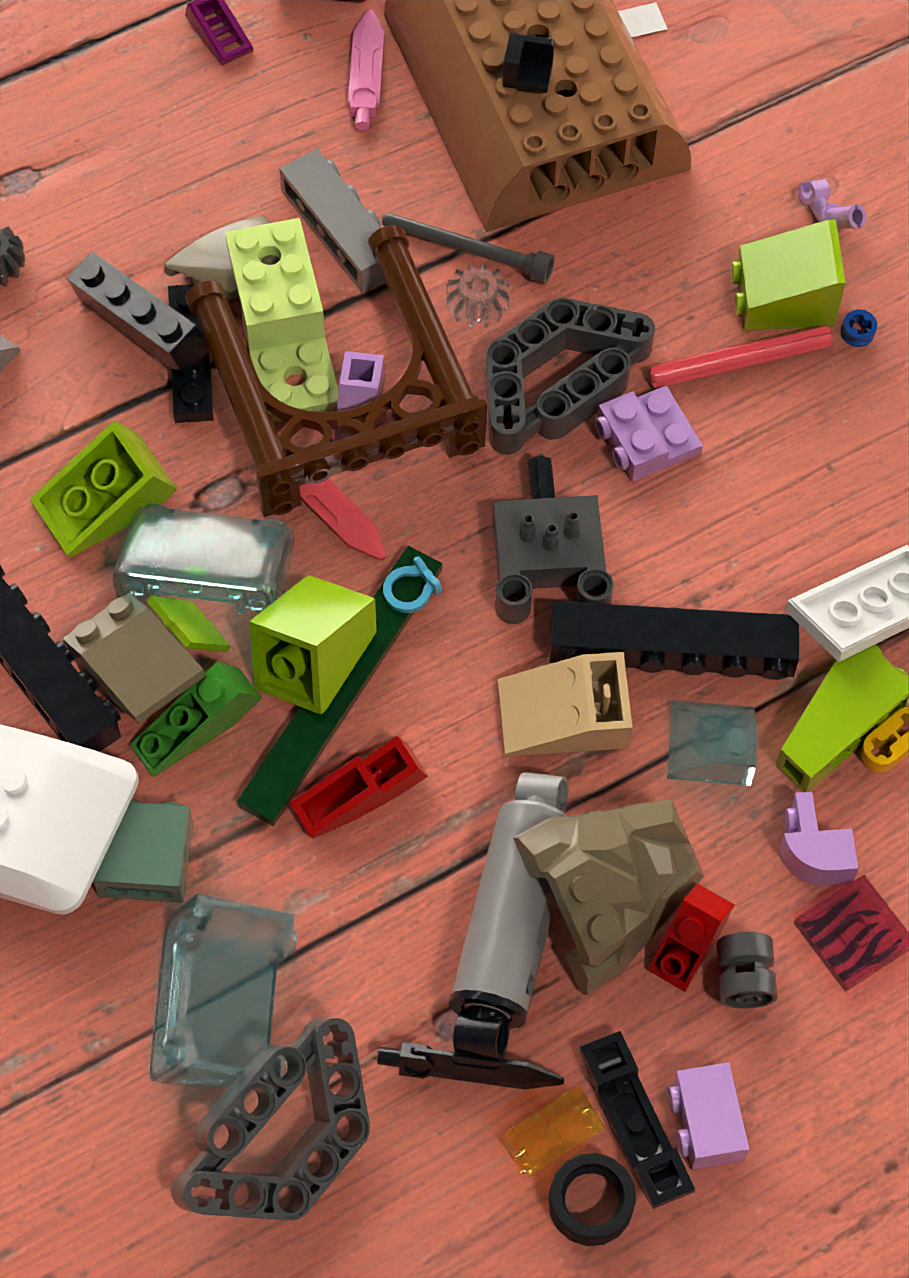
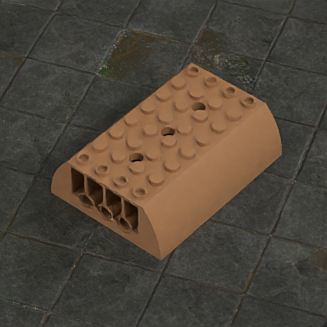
(530, 148)

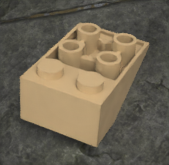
(567, 706)

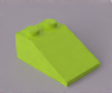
(102, 489)

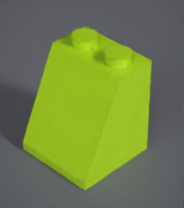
(790, 279)
(310, 642)

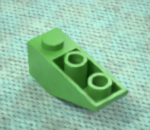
(196, 717)

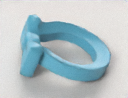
(418, 569)

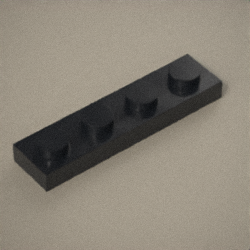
(193, 392)

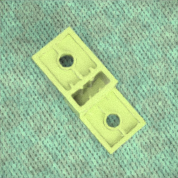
(283, 314)

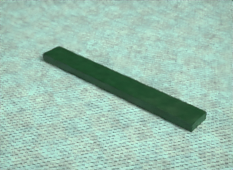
(311, 732)

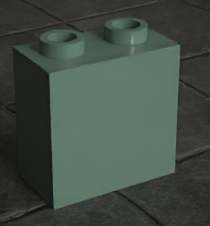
(148, 854)

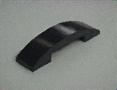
(634, 1121)

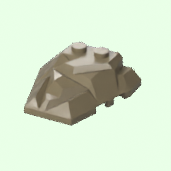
(613, 880)

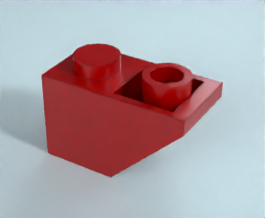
(690, 937)

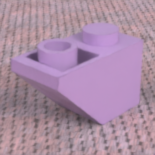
(359, 382)

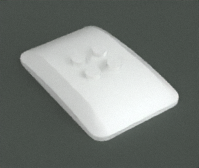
(56, 817)

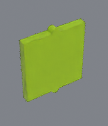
(188, 624)

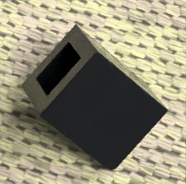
(528, 62)

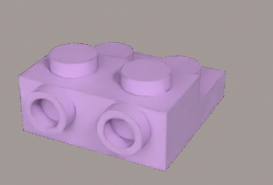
(646, 432)

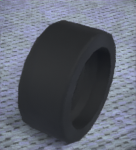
(602, 1166)

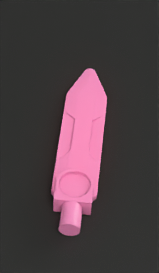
(366, 70)

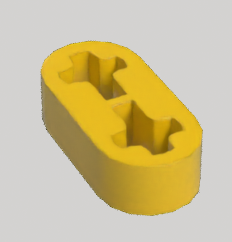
(885, 733)

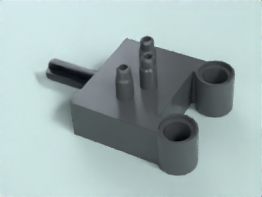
(547, 545)

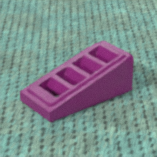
(195, 14)

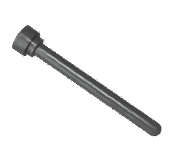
(537, 266)

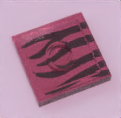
(854, 933)

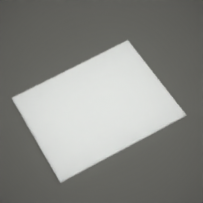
(643, 19)

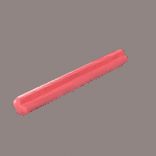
(740, 356)

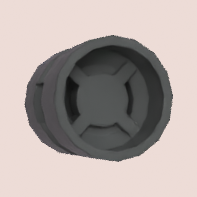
(746, 967)

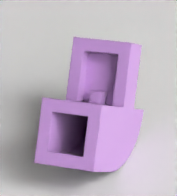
(816, 855)

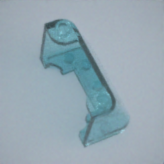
(204, 557)
(217, 990)

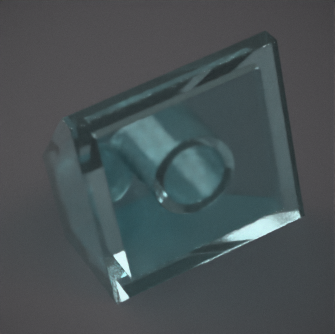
(712, 743)

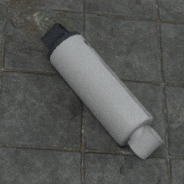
(505, 926)

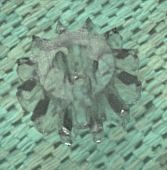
(477, 295)

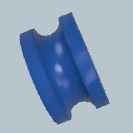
(866, 321)

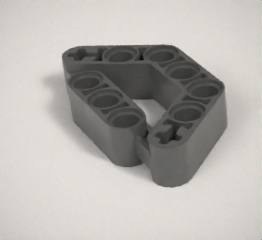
(622, 342)
(335, 1153)

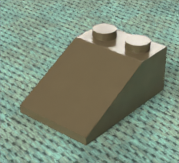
(133, 657)

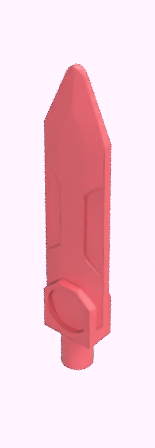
(343, 517)

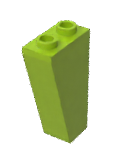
(843, 712)

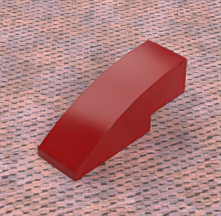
(359, 788)

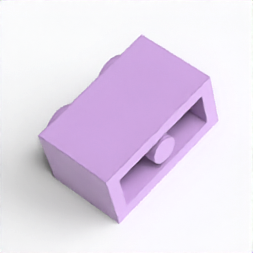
(709, 1116)

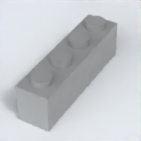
(333, 215)

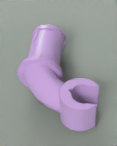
(816, 194)

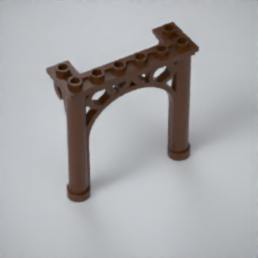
(285, 467)

